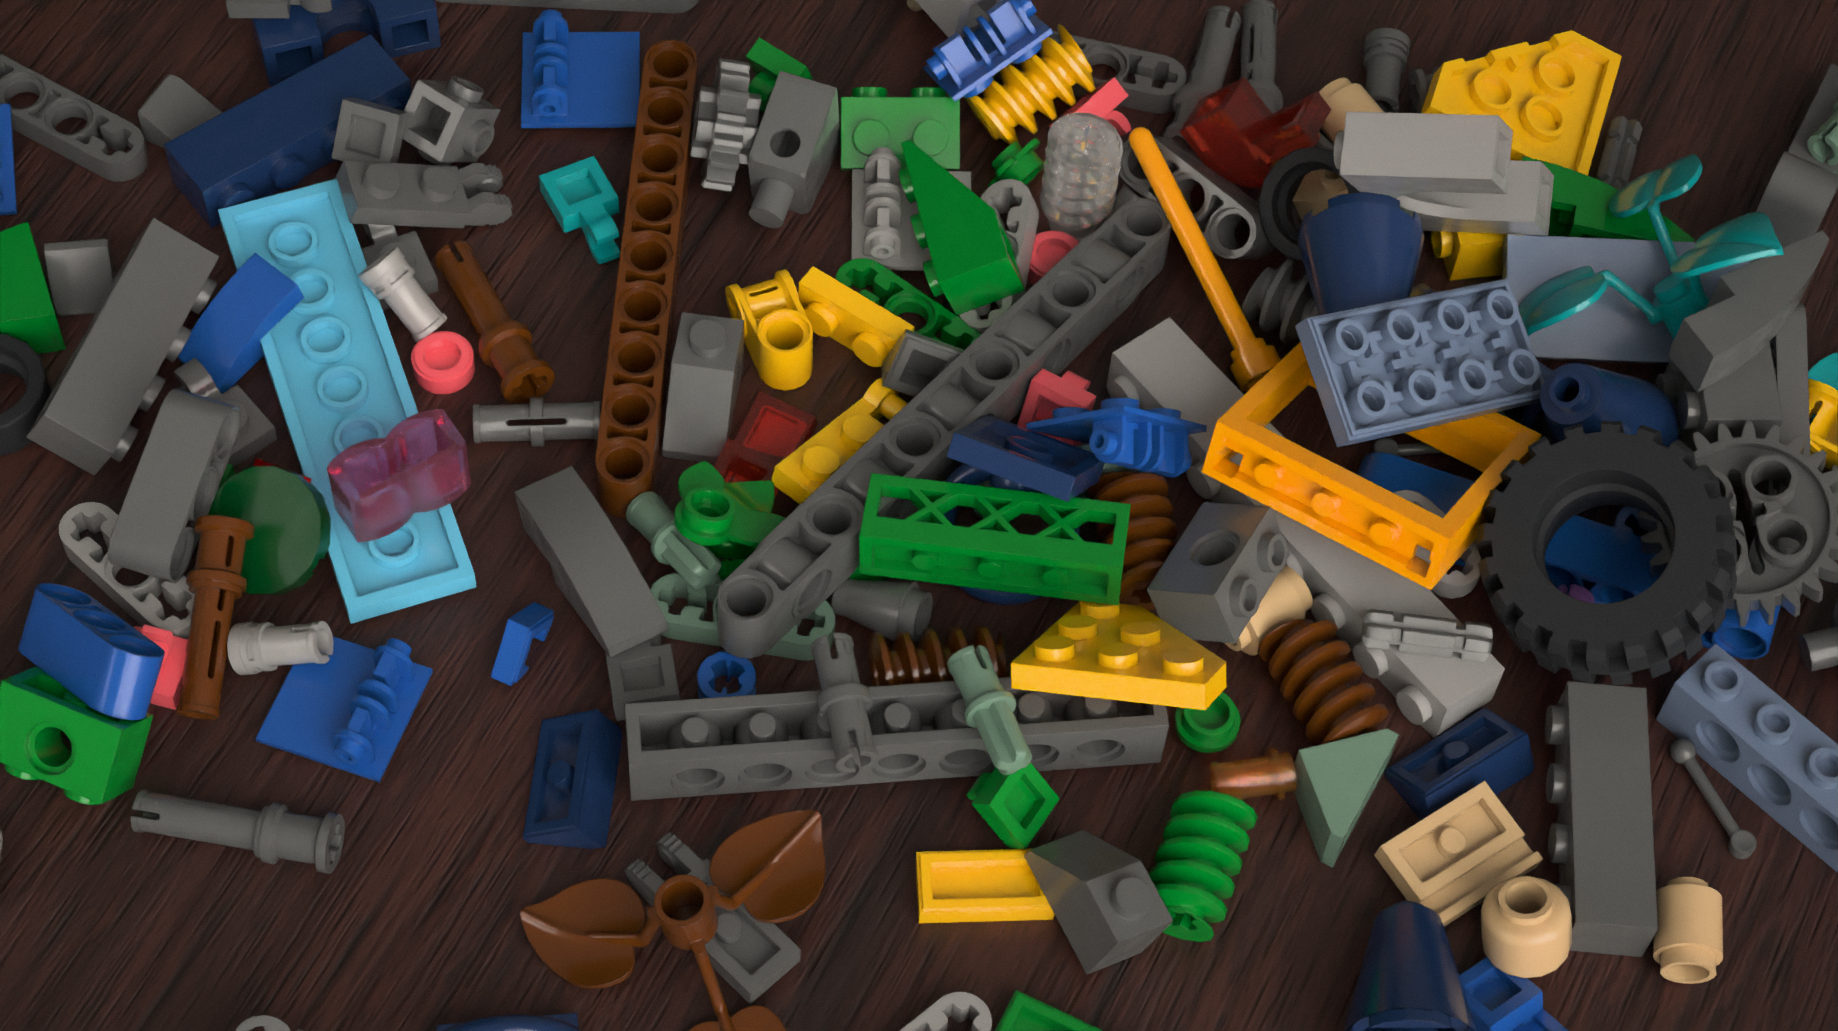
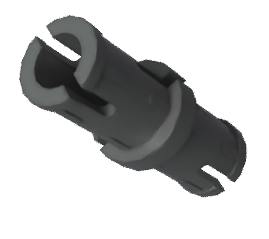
(492, 424)
(844, 702)

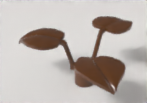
(594, 925)

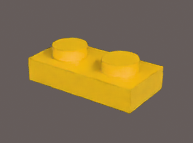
(849, 317)

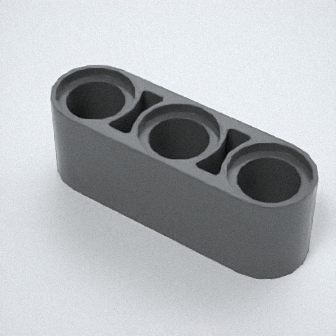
(1223, 202)
(174, 485)

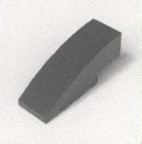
(1745, 312)
(590, 561)

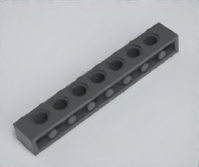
(916, 728)

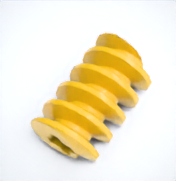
(1033, 88)

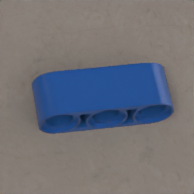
(91, 651)

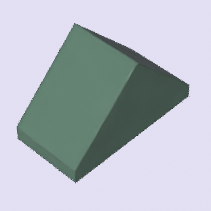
(1337, 784)

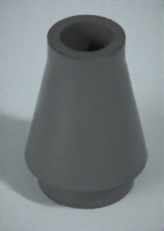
(885, 606)

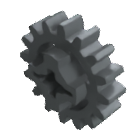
(725, 124)

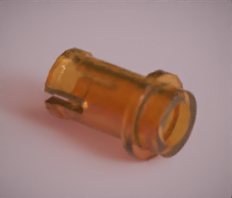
(1255, 776)

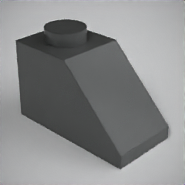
(703, 387)
(1099, 898)

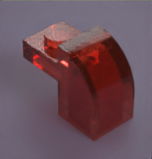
(1242, 137)

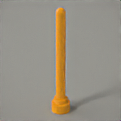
(1250, 354)

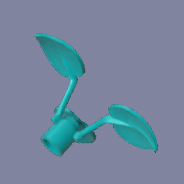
(1676, 295)

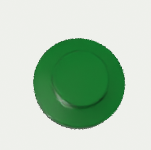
(1210, 728)

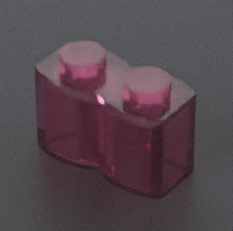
(391, 478)

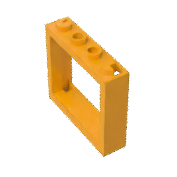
(1346, 504)

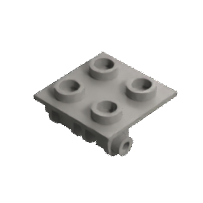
(883, 214)

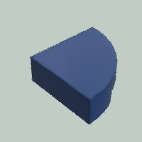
(520, 630)

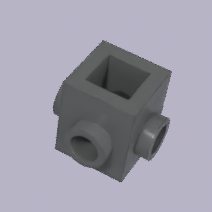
(449, 121)

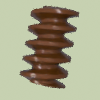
(1149, 529)
(929, 661)
(1317, 682)

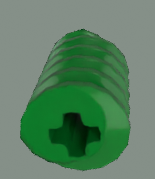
(1199, 860)

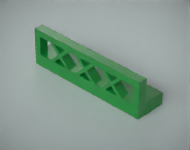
(992, 551)

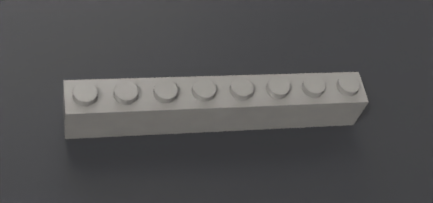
(1431, 691)

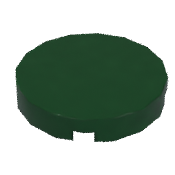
(288, 524)

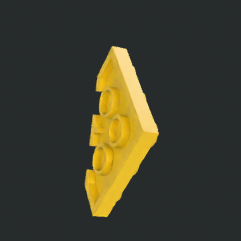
(1544, 92)
(1120, 657)

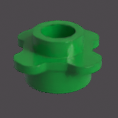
(1017, 163)

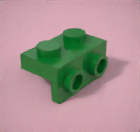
(878, 121)

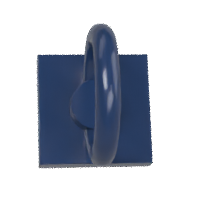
(1021, 462)

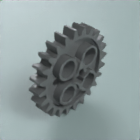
(1802, 512)

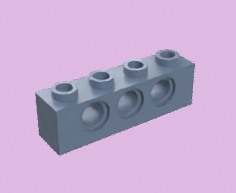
(1759, 747)

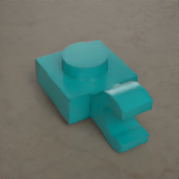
(584, 199)

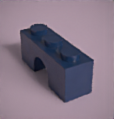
(298, 42)

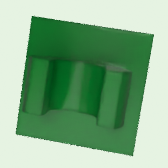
(767, 63)
(1013, 804)

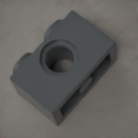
(1219, 571)

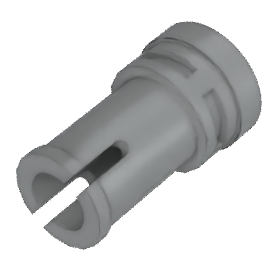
(393, 281)
(265, 646)

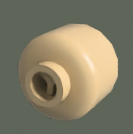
(1526, 926)

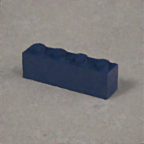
(281, 131)

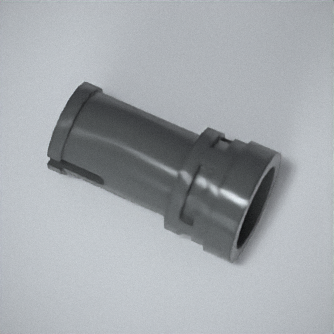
(1385, 61)

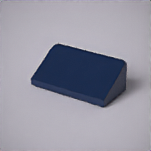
(1460, 759)
(573, 781)

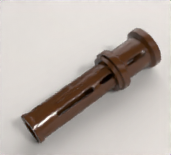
(502, 341)
(216, 586)

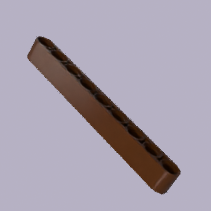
(654, 243)

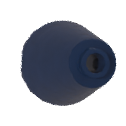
(1360, 251)
(1594, 395)
(1409, 976)

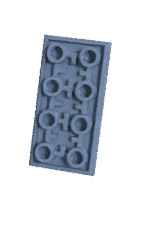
(1611, 326)
(1421, 361)

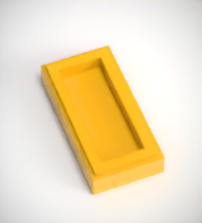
(978, 887)

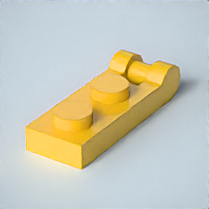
(837, 442)

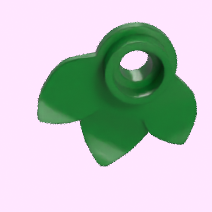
(724, 511)

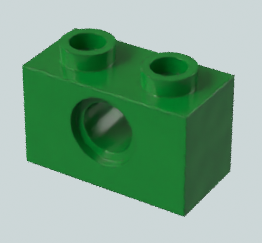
(31, 747)

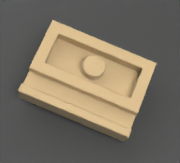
(1458, 854)

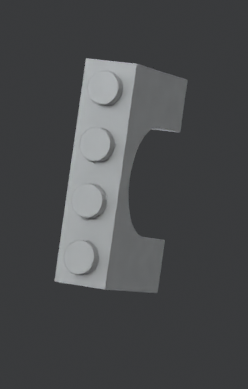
(1446, 170)

